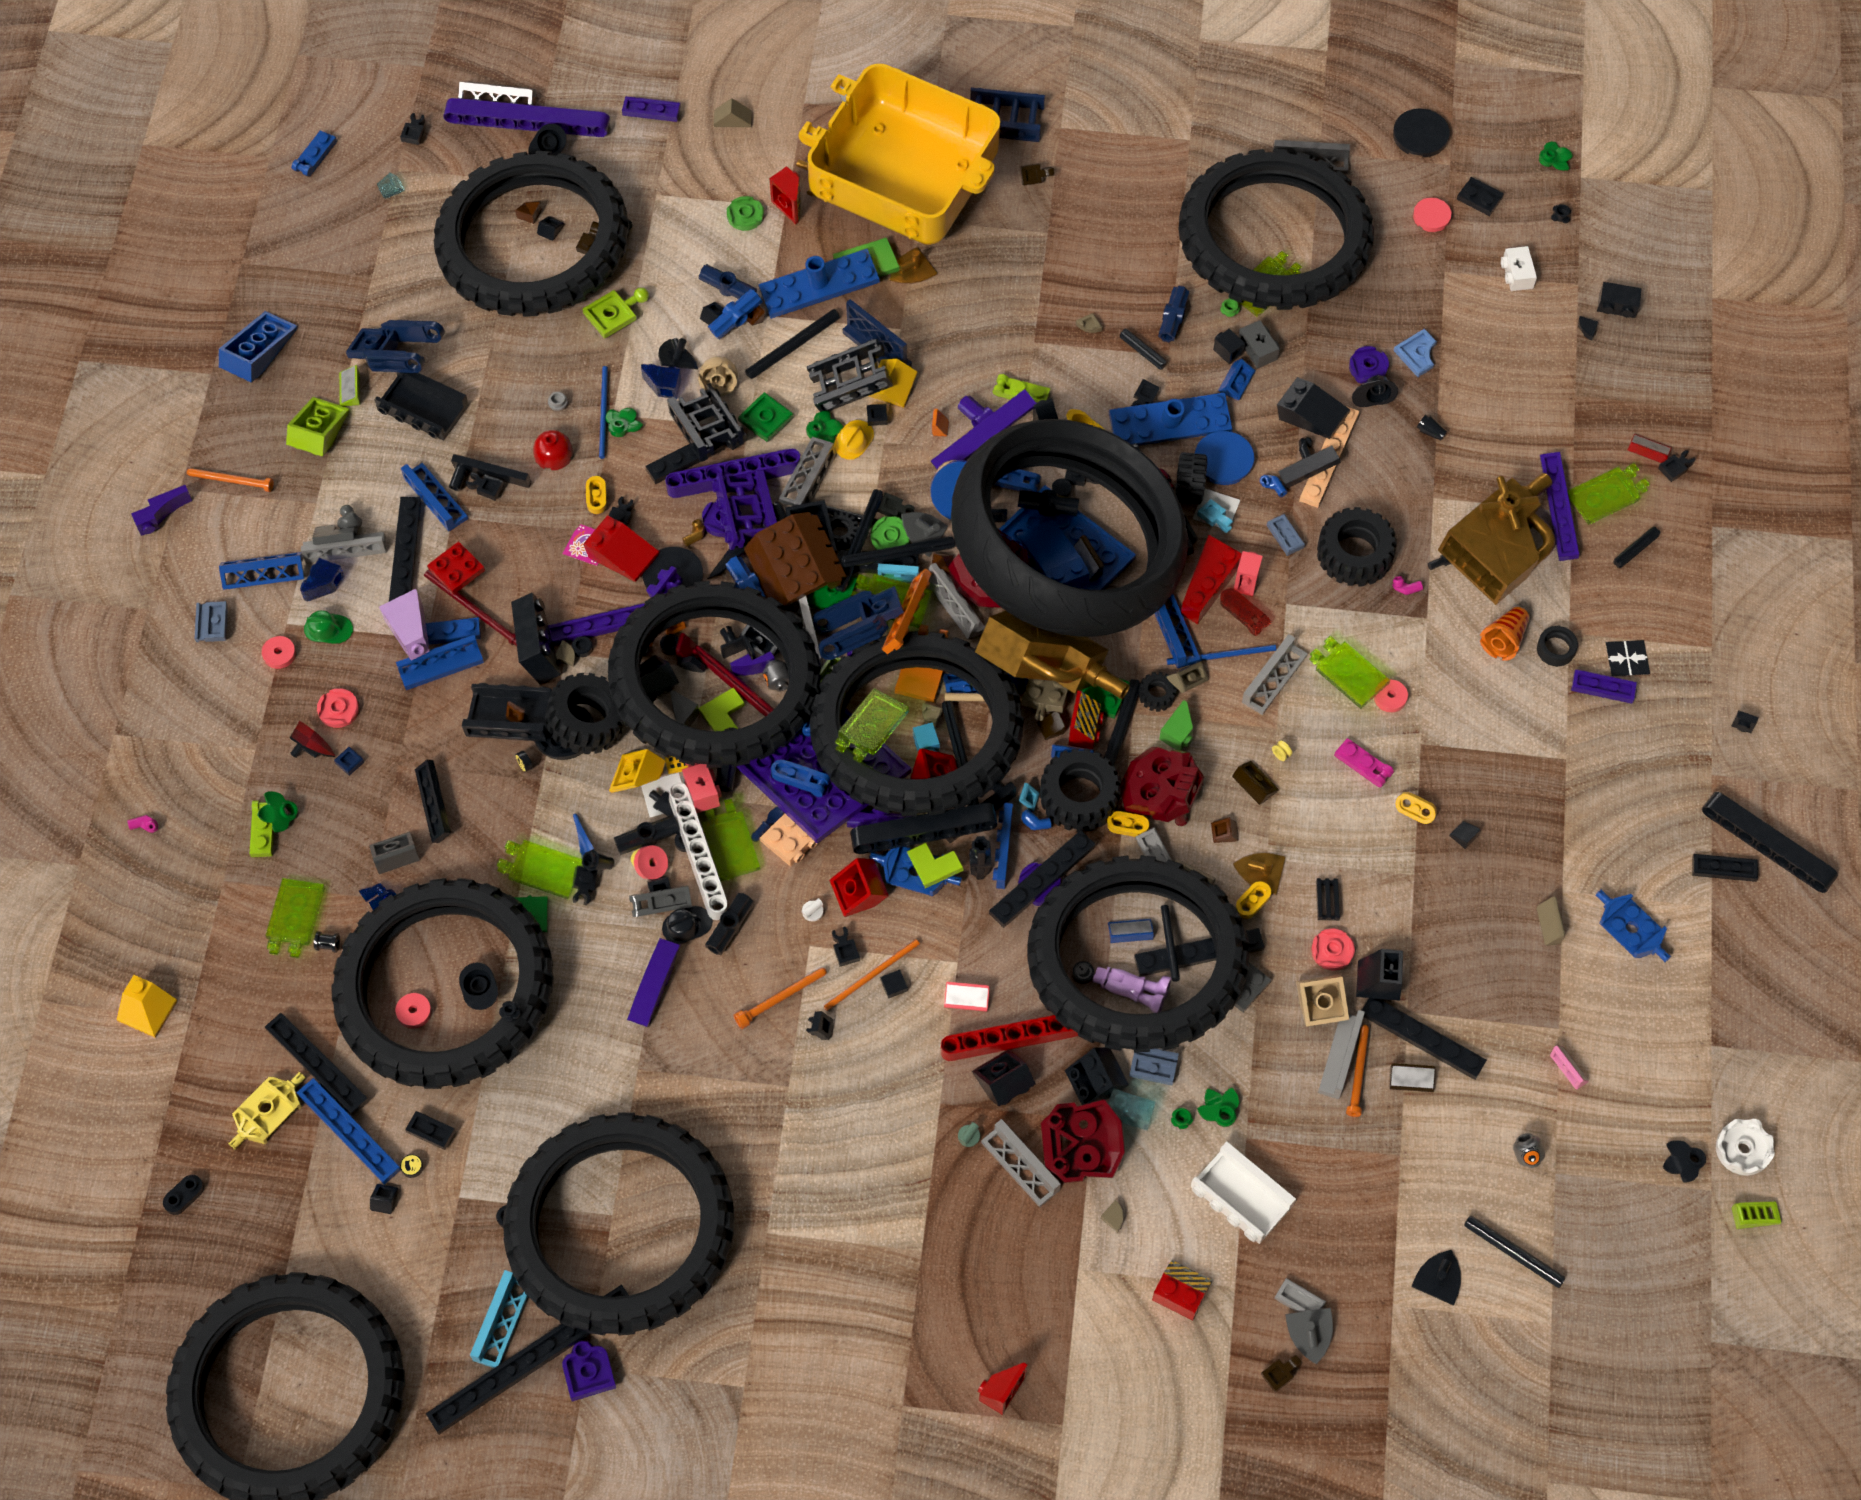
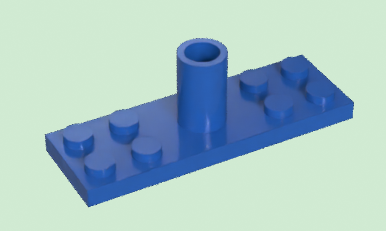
(818, 282)
(1171, 419)

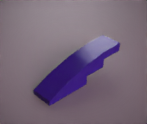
(653, 982)

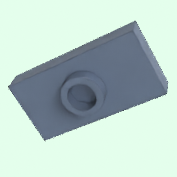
(1285, 534)

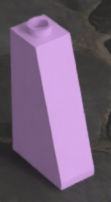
(407, 623)

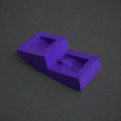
(746, 666)

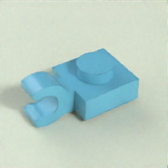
(1214, 513)

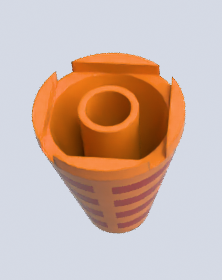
(1505, 634)

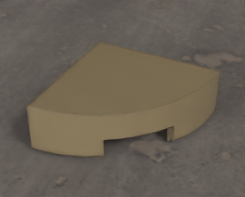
(1089, 324)
(565, 654)
(931, 714)
(1113, 1216)

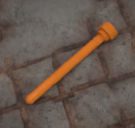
(744, 1017)

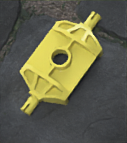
(258, 1125)

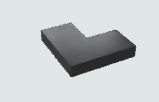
(330, 534)

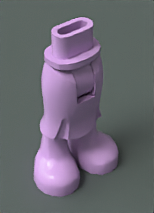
(1132, 986)

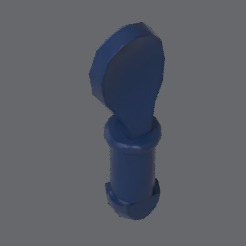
(773, 816)

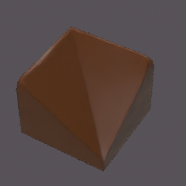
(529, 211)

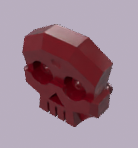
(967, 585)
(1173, 789)
(1100, 1139)

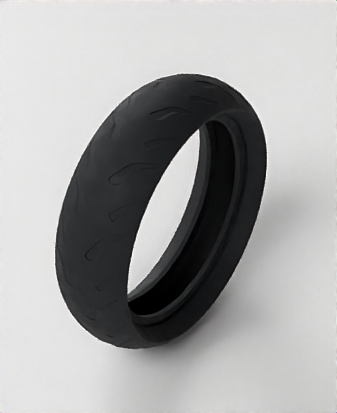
(1107, 462)

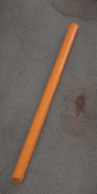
(872, 974)

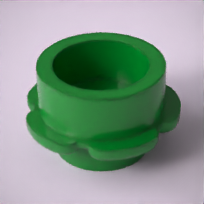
(1181, 1112)

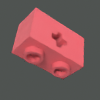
(1248, 573)
(701, 787)

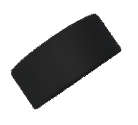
(1561, 633)

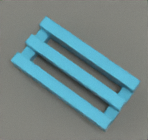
(898, 572)

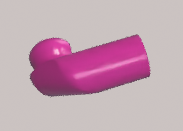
(1404, 588)
(145, 822)

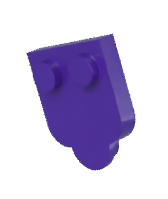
(587, 1371)

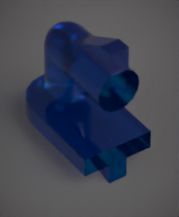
(378, 889)

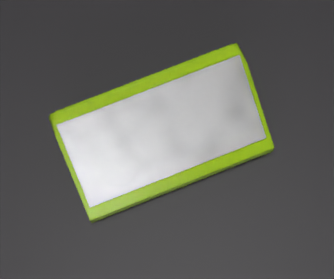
(349, 386)

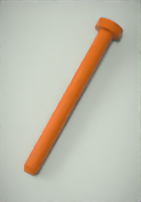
(267, 484)
(1354, 1109)

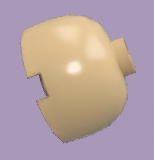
(720, 373)

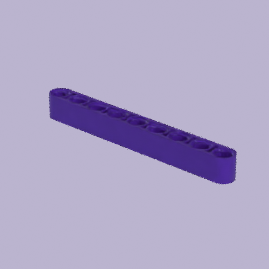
(525, 117)

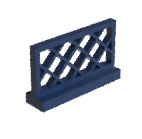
(864, 327)

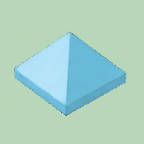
(1029, 796)

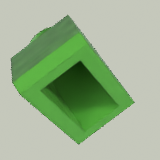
(1178, 729)

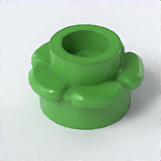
(1229, 304)

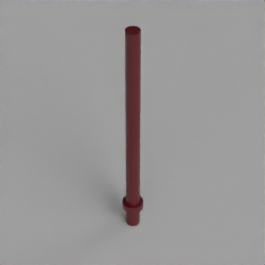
(474, 609)

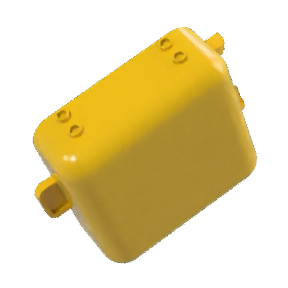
(902, 152)

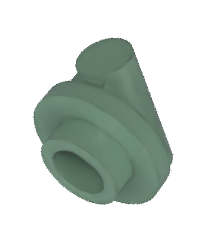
(969, 1135)

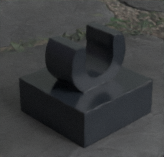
(821, 1025)

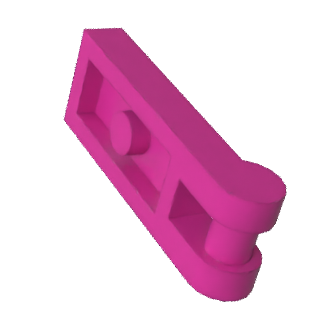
(1363, 762)

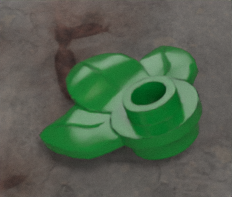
(1555, 156)
(622, 422)
(826, 427)
(275, 812)
(1217, 1105)

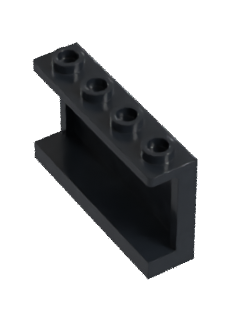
(423, 404)
(489, 709)

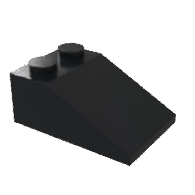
(1311, 408)

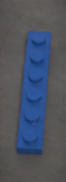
(348, 1131)

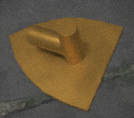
(913, 268)
(1261, 868)

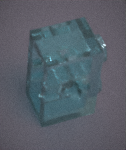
(1132, 1109)

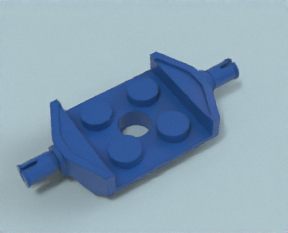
(897, 872)
(1623, 912)

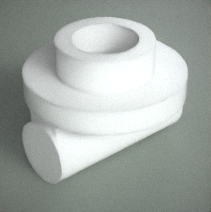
(813, 910)

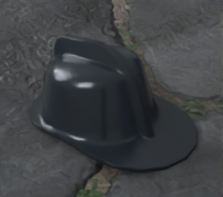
(548, 138)
(1375, 391)
(686, 924)
(478, 986)

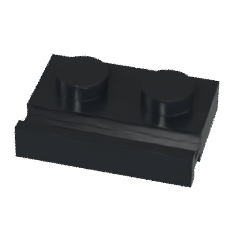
(1480, 196)

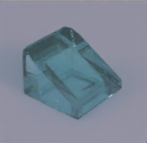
(390, 186)

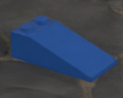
(255, 346)
(1054, 554)

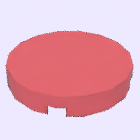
(1432, 214)
(338, 708)
(1332, 949)

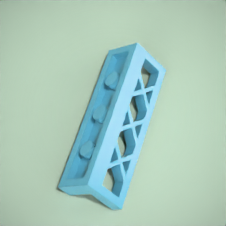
(492, 1318)

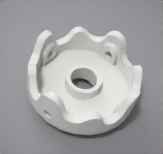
(1748, 1133)

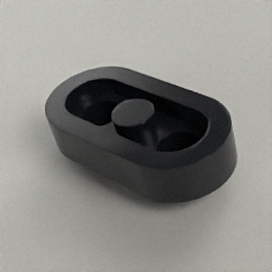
(184, 1195)

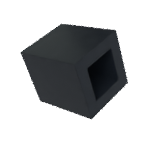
(1228, 346)

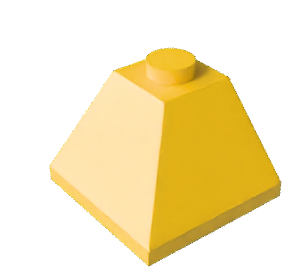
(637, 770)
(145, 1006)

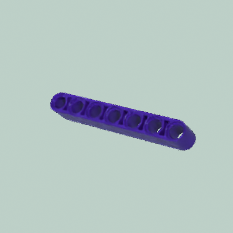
(741, 467)

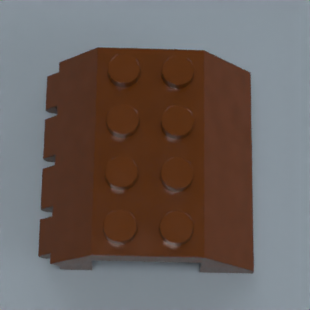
(794, 559)

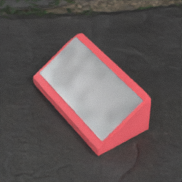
(966, 996)

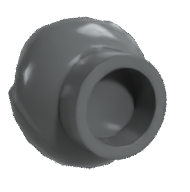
(349, 519)

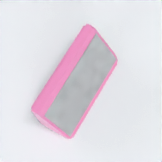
(1568, 1067)

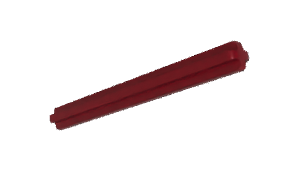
(732, 680)

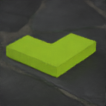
(718, 710)
(933, 870)

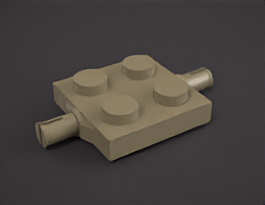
(1044, 696)

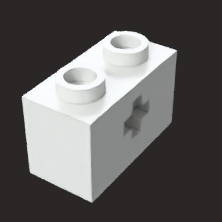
(1518, 268)

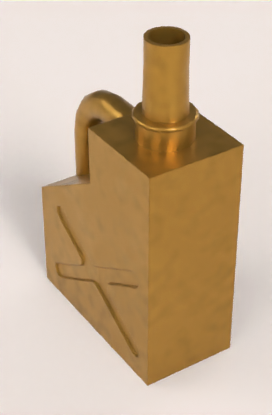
(1490, 550)
(1047, 655)

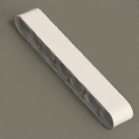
(693, 842)

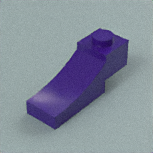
(160, 507)

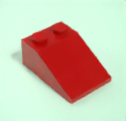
(620, 549)

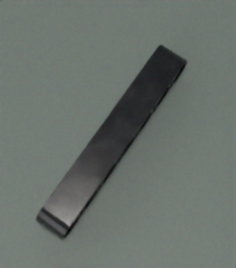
(923, 828)
(1770, 842)

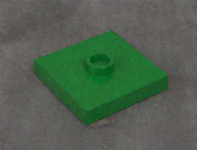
(765, 417)
(826, 597)

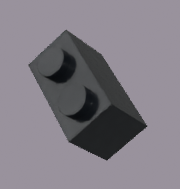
(1619, 300)

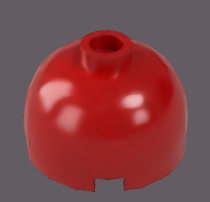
(552, 450)

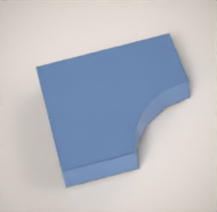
(1416, 352)

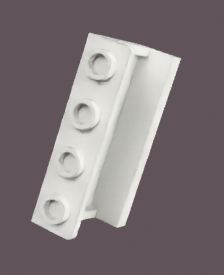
(1243, 1193)

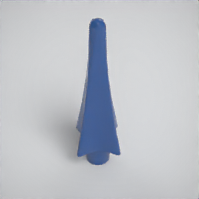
(584, 842)

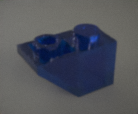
(662, 380)
(322, 580)

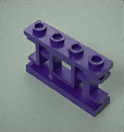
(760, 503)

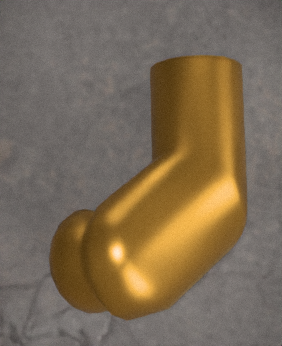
(697, 533)

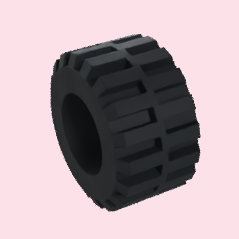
(1191, 477)

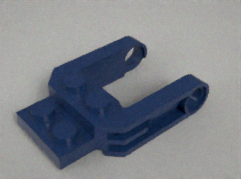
(379, 345)
(874, 612)

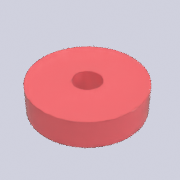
(277, 644)
(1393, 704)
(642, 865)
(416, 1019)

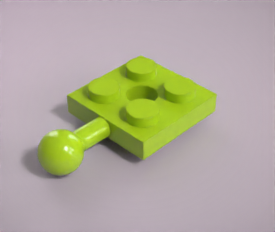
(613, 303)

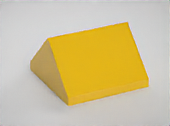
(903, 380)

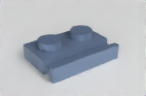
(211, 621)
(1154, 1066)

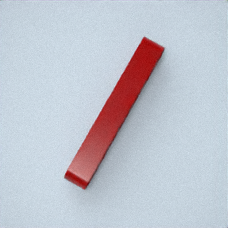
(1005, 1042)

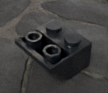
(1380, 975)
(1096, 1075)

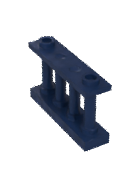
(1013, 129)

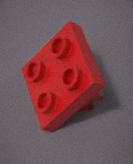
(456, 568)

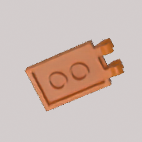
(920, 682)

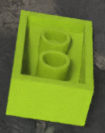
(316, 426)

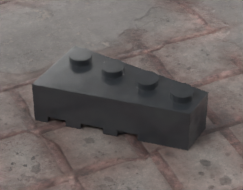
(534, 639)

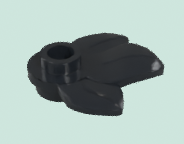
(1681, 1162)

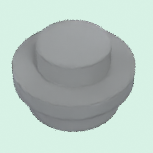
(557, 401)

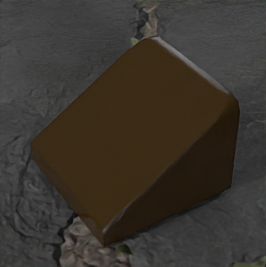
(1052, 726)

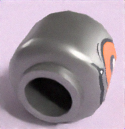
(776, 675)
(1529, 1150)

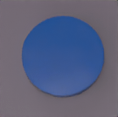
(1227, 455)
(943, 486)

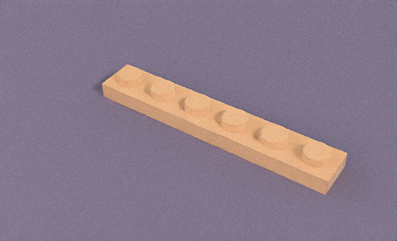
(1317, 484)

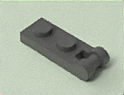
(661, 901)

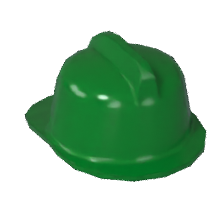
(328, 627)

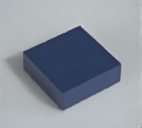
(349, 761)

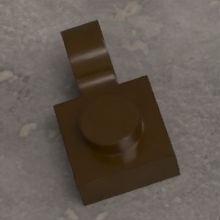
(1032, 173)
(587, 239)
(1279, 1374)

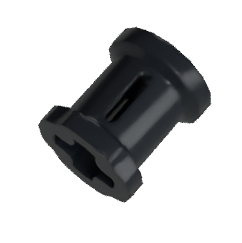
(327, 941)

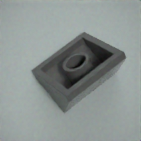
(394, 853)

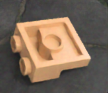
(787, 840)

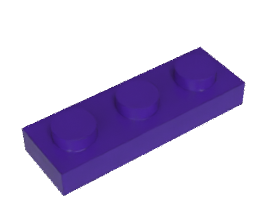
(651, 109)
(1603, 686)

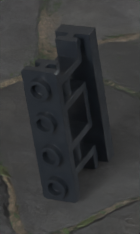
(856, 387)
(702, 409)

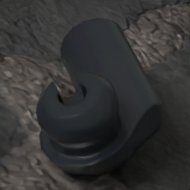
(1304, 445)
(779, 511)

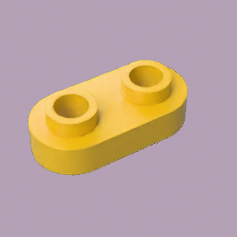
(596, 496)
(1416, 808)
(1128, 823)
(1252, 901)

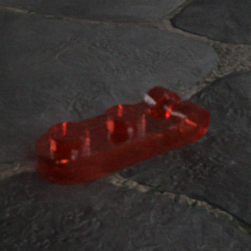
(1244, 611)

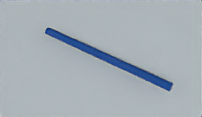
(603, 412)
(1229, 653)

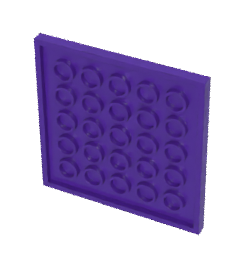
(814, 814)

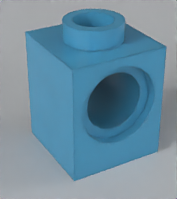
(926, 737)

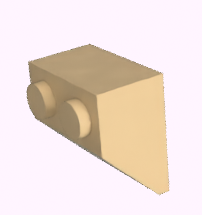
(1323, 1000)

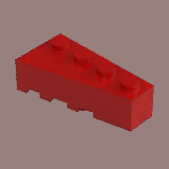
(1212, 574)

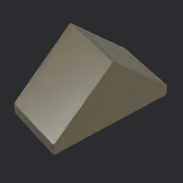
(732, 115)

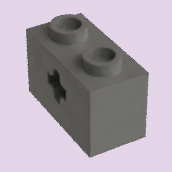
(1259, 344)

